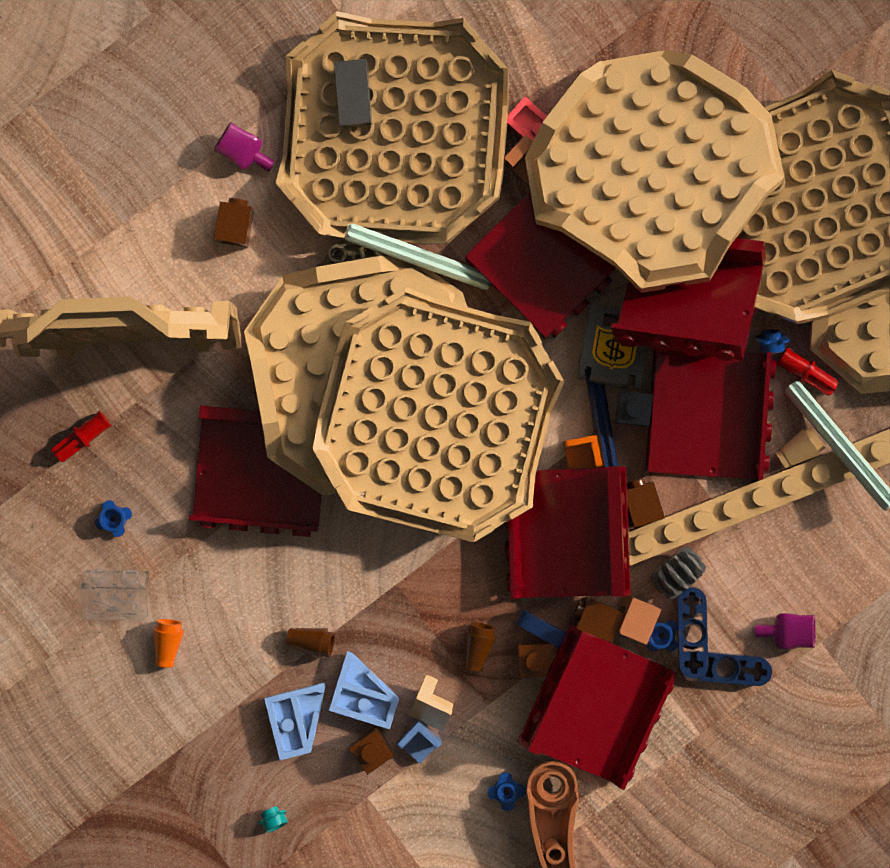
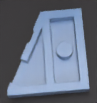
(363, 694)
(295, 719)

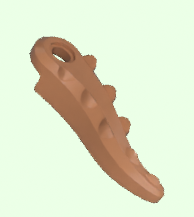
(553, 814)

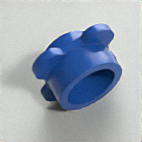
(772, 341)
(104, 520)
(668, 642)
(506, 782)

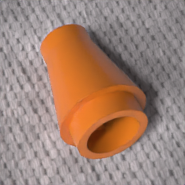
(167, 640)

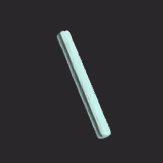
(415, 256)
(839, 444)

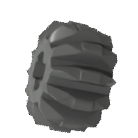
(678, 572)

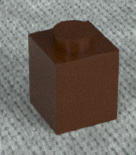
(234, 223)
(643, 503)
(598, 619)
(534, 659)
(371, 750)

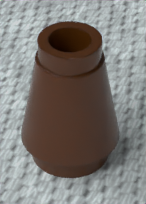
(312, 641)
(478, 643)

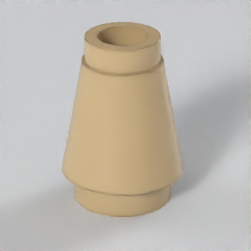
(801, 448)

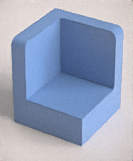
(419, 741)

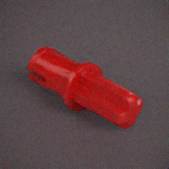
(807, 372)
(81, 437)

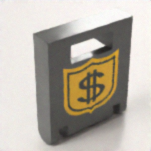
(608, 360)

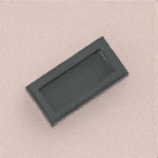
(353, 93)

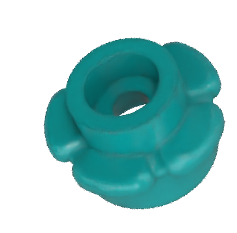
(273, 819)

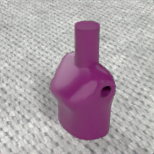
(242, 148)
(790, 631)

